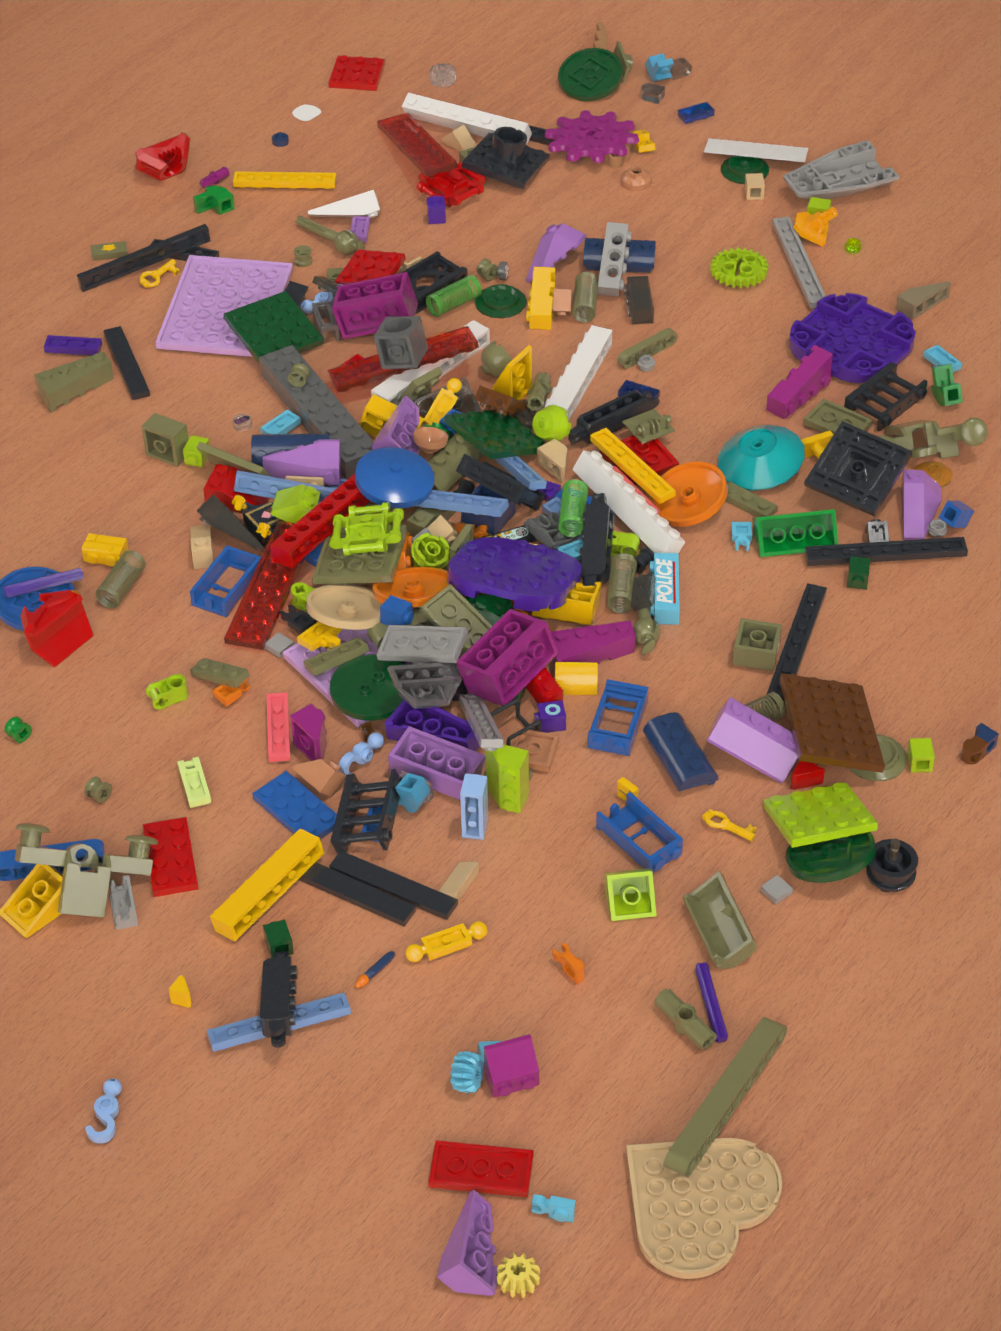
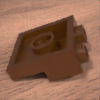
(503, 403)

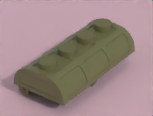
(447, 460)
(720, 922)

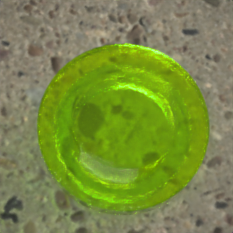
(853, 245)

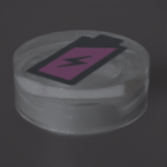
(242, 422)

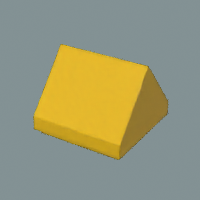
(180, 993)

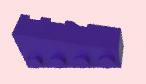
(432, 721)

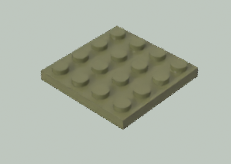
(358, 567)

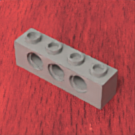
(614, 233)

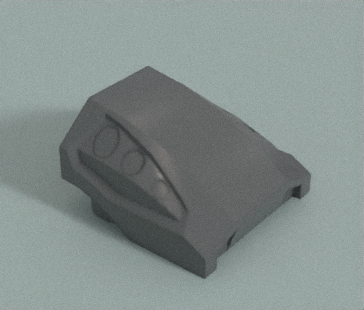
(546, 530)

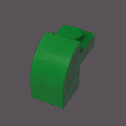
(214, 198)
(944, 388)

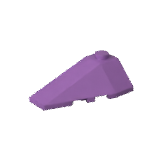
(554, 246)
(400, 428)
(919, 503)
(469, 1254)

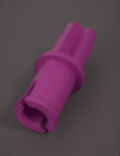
(214, 177)

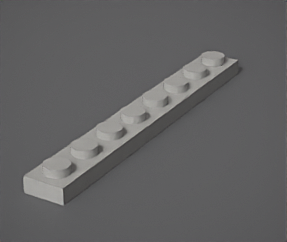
(798, 260)
(481, 722)

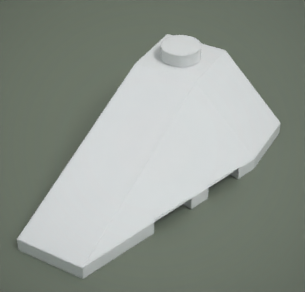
(359, 205)

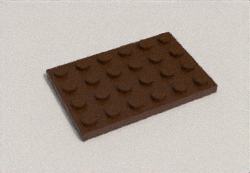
(831, 723)

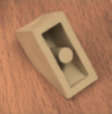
(553, 458)

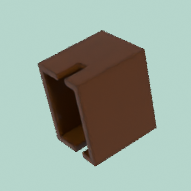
(366, 730)

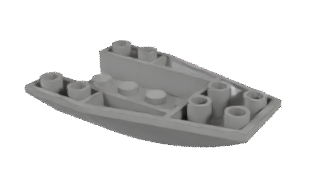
(854, 166)

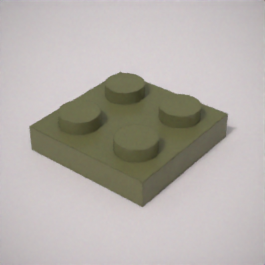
(422, 385)

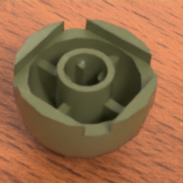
(494, 359)

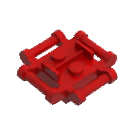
(452, 185)

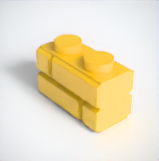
(103, 549)

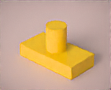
(816, 444)

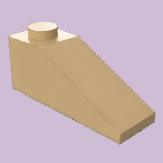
(201, 546)

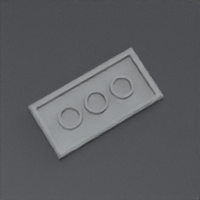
(422, 643)

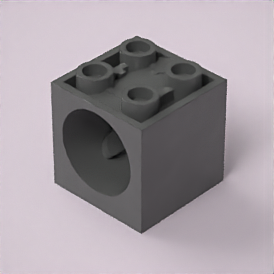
(401, 342)

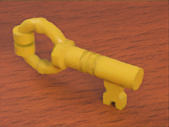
(170, 265)
(747, 833)

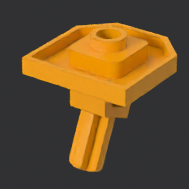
(814, 226)

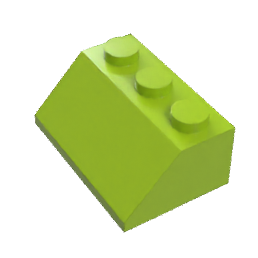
(508, 777)

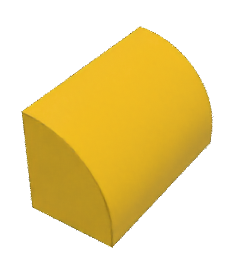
(577, 677)

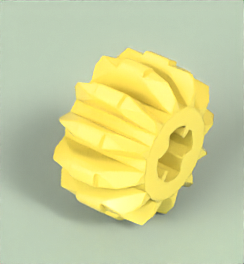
(518, 1275)

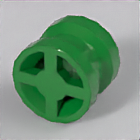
(17, 729)

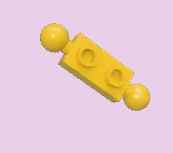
(444, 402)
(446, 941)

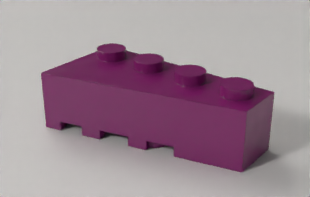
(801, 383)
(594, 642)

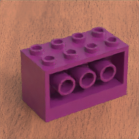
(365, 304)
(507, 657)

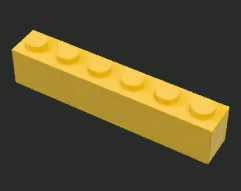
(267, 885)

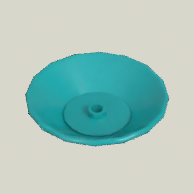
(761, 457)

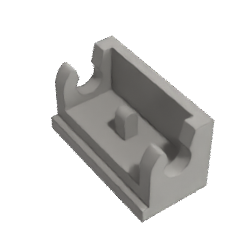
(123, 904)

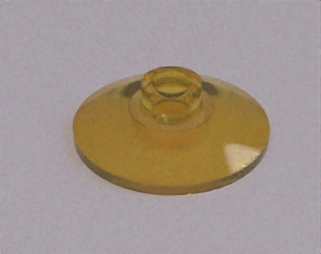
(937, 471)

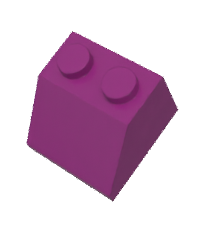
(309, 732)
(511, 1066)

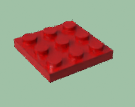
(357, 73)
(370, 265)
(651, 453)

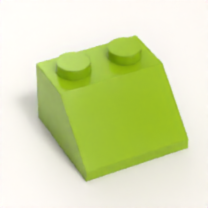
(294, 502)
(630, 894)

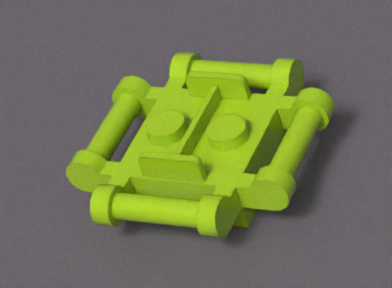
(368, 531)

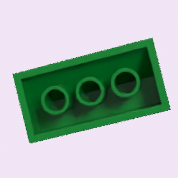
(794, 531)

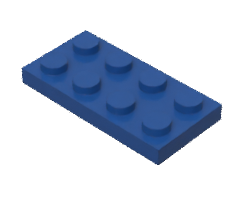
(295, 806)

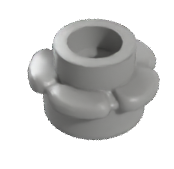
(646, 363)
(937, 528)

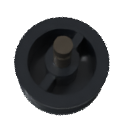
(893, 865)

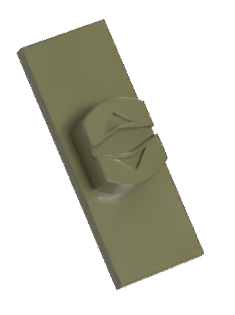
(625, 59)

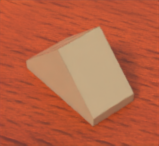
(459, 139)

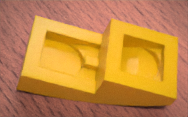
(644, 143)

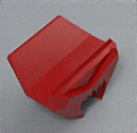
(164, 158)
(57, 626)

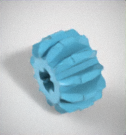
(467, 1072)

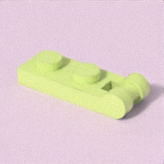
(194, 782)

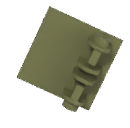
(649, 426)

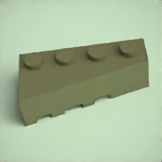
(73, 379)

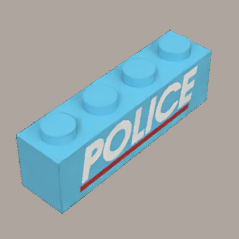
(666, 592)

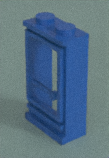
(227, 558)
(613, 741)
(629, 815)

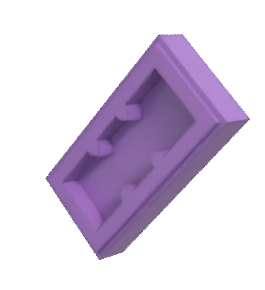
(360, 226)

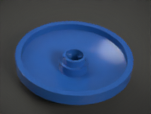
(394, 477)

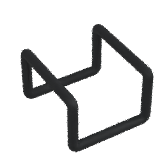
(538, 723)

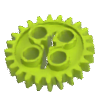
(751, 271)

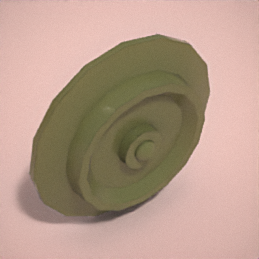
(894, 760)

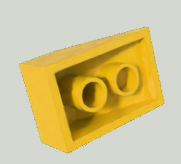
(516, 376)
(34, 901)

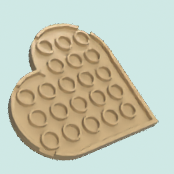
(695, 1221)

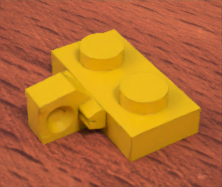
(319, 635)

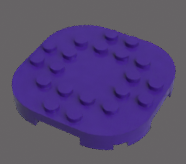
(856, 335)
(515, 571)

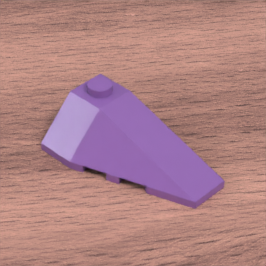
(312, 460)

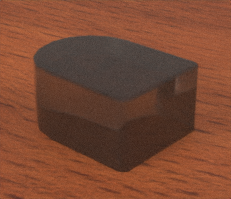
(680, 69)
(652, 93)

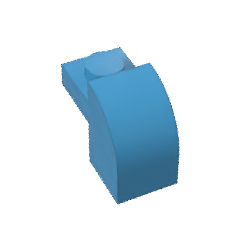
(659, 67)
(412, 792)

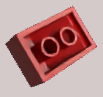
(222, 484)

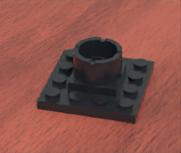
(506, 157)
(858, 468)

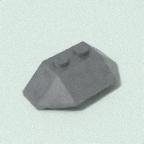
(426, 683)

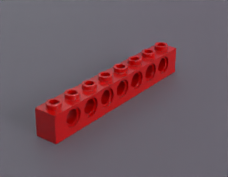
(316, 524)

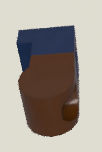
(980, 745)

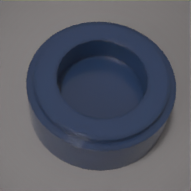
(280, 139)

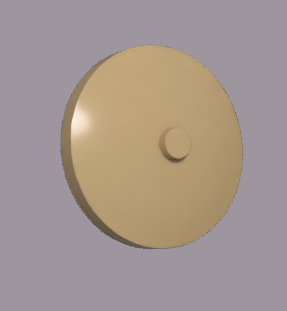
(344, 606)

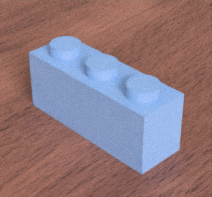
(474, 806)

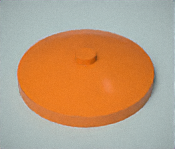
(698, 496)
(413, 585)

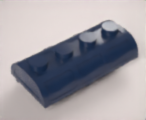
(640, 257)
(271, 443)
(679, 752)

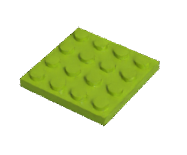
(819, 814)

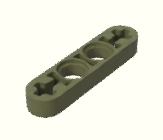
(663, 340)

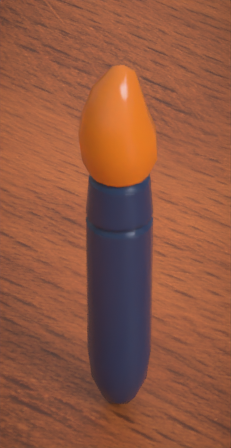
(374, 969)

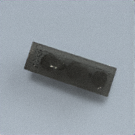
(639, 300)

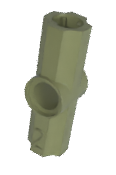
(539, 391)
(685, 1019)

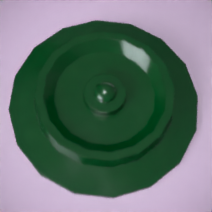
(737, 166)
(501, 301)

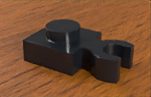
(298, 621)

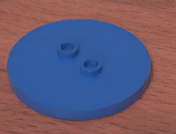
(12, 607)

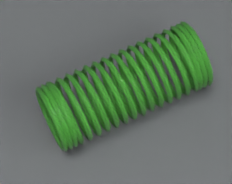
(438, 299)
(582, 500)

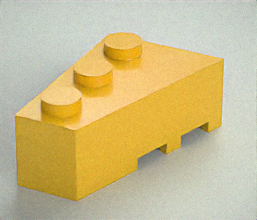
(541, 299)
(377, 414)
(580, 605)

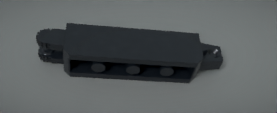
(612, 414)
(597, 541)
(277, 998)

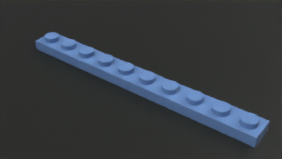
(460, 502)

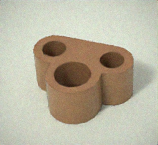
(617, 161)

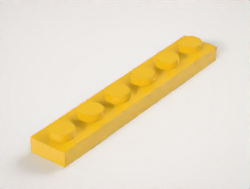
(284, 180)
(632, 465)

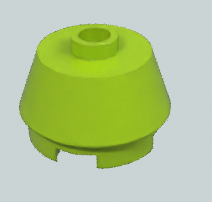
(551, 423)
(430, 551)

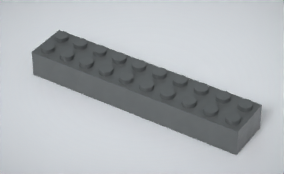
(316, 406)

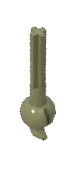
(345, 241)
(646, 631)

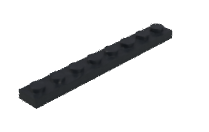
(143, 258)
(886, 551)
(798, 636)

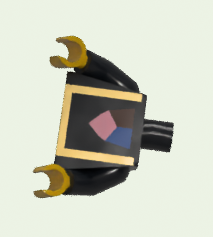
(257, 518)

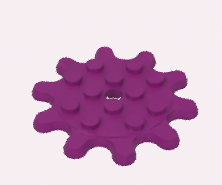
(577, 138)

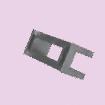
(322, 310)

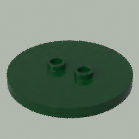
(590, 74)
(365, 688)
(832, 858)

